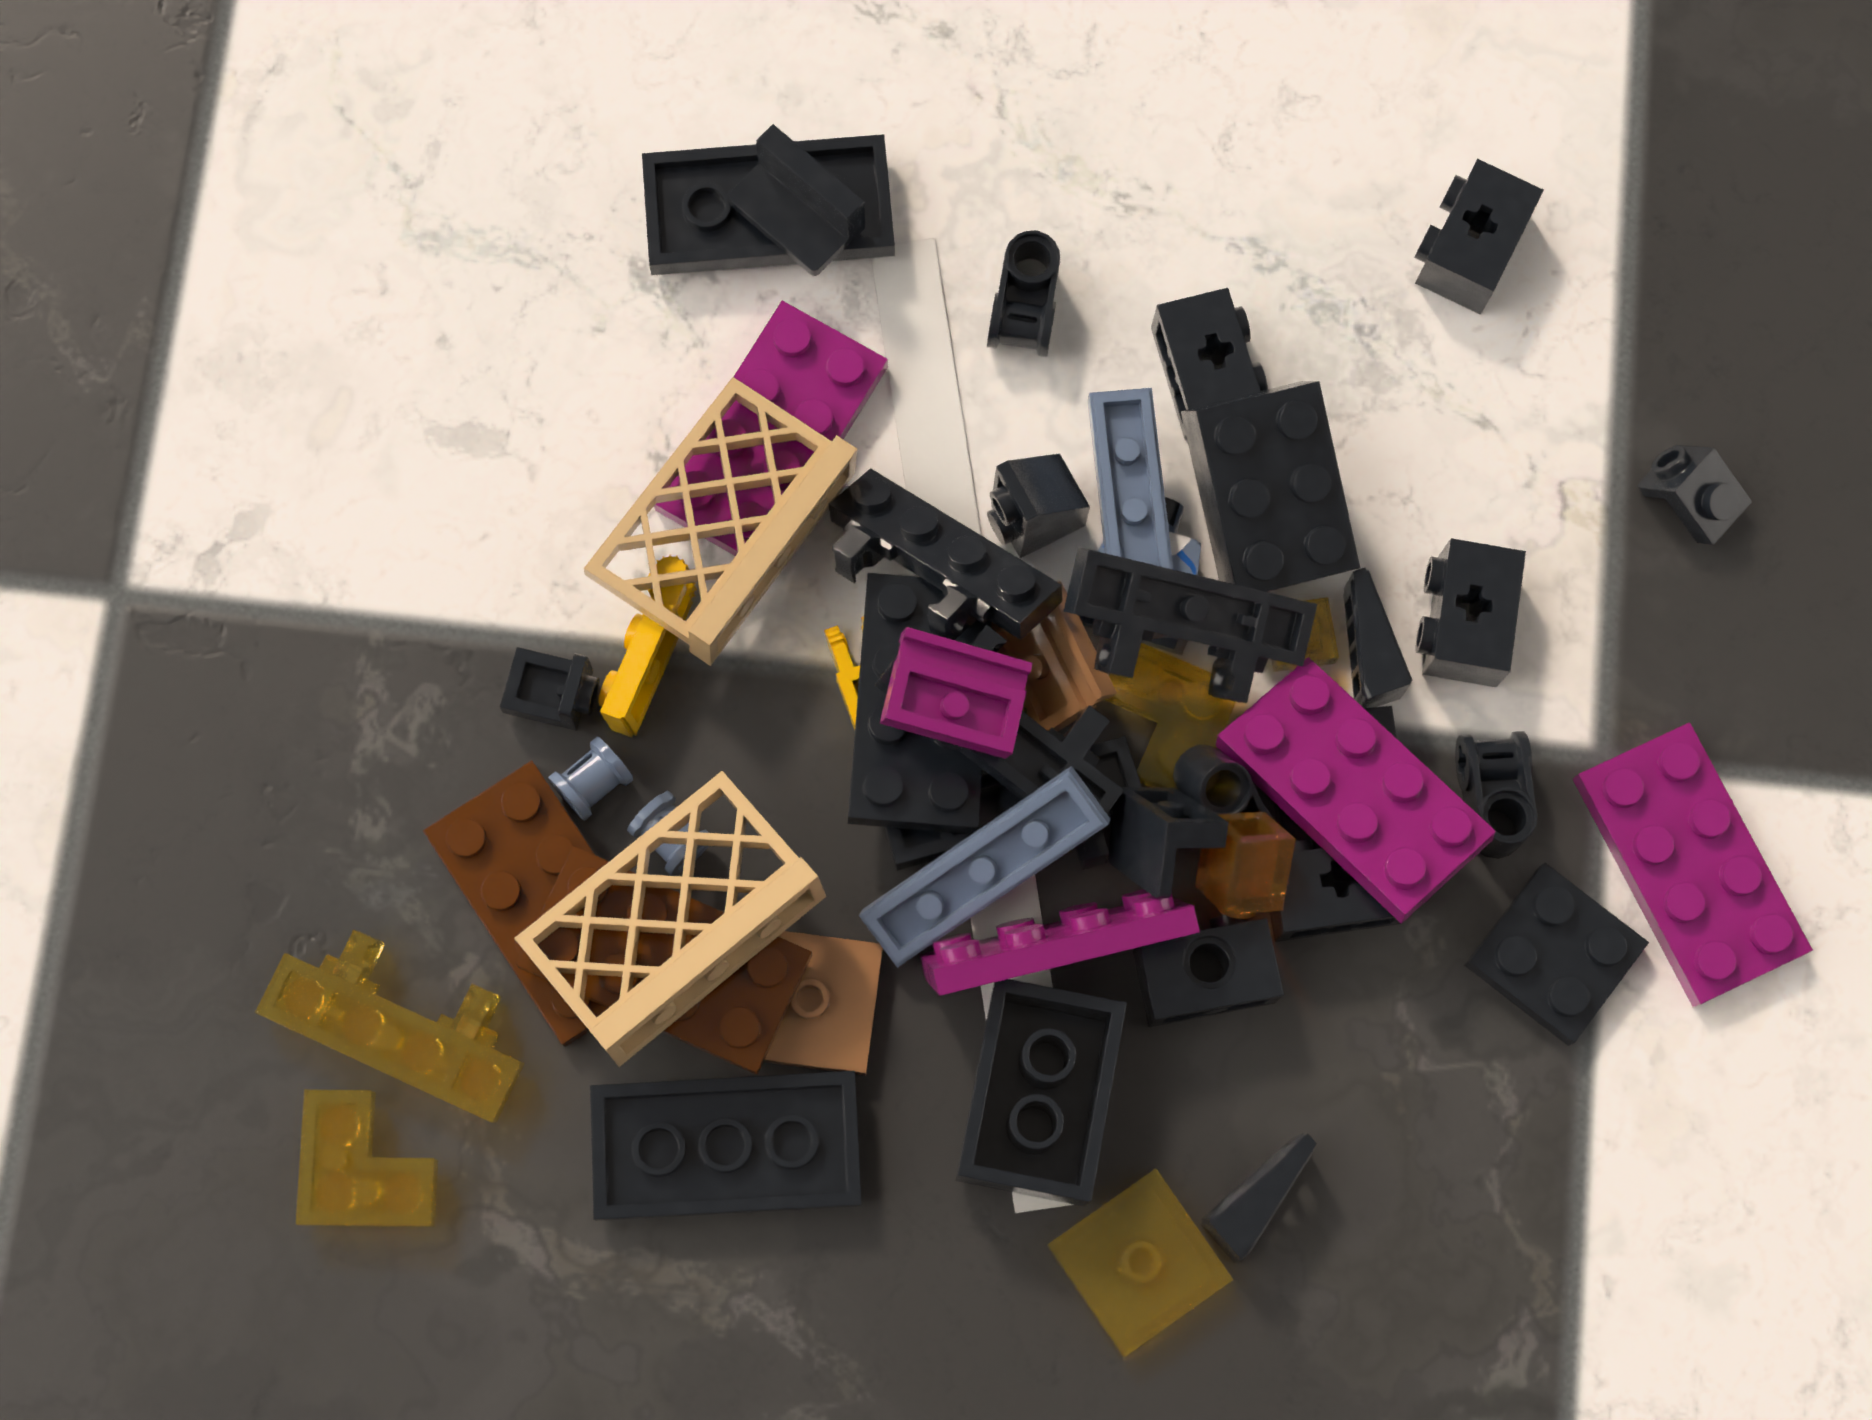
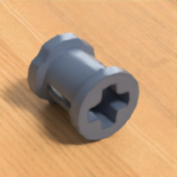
(590, 778)
(650, 815)

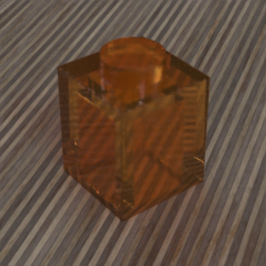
(1252, 868)

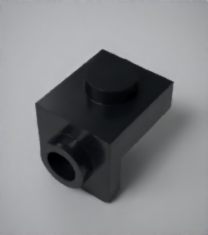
(1697, 489)
(550, 688)

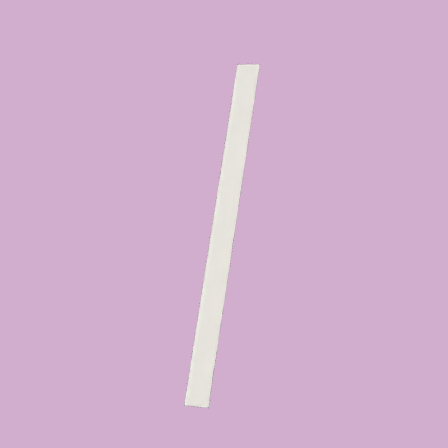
(940, 473)

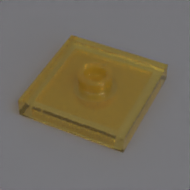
(1139, 1262)

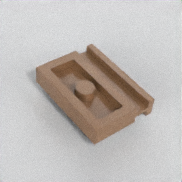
(1062, 668)

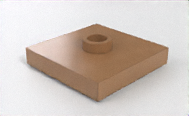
(832, 1007)

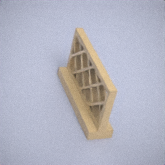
(767, 549)
(707, 958)

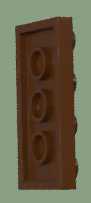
(506, 860)
(732, 1020)

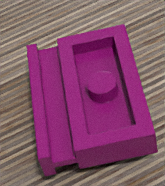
(956, 693)

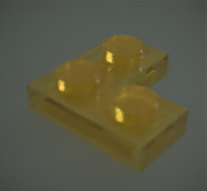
(1179, 702)
(341, 1178)

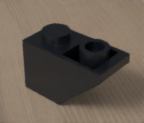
(1035, 503)

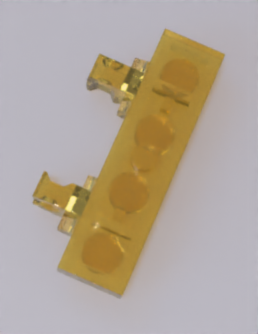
(344, 1013)

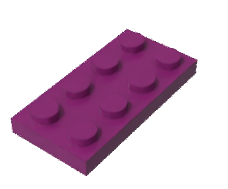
(809, 374)
(1355, 789)
(1691, 864)
(1079, 936)

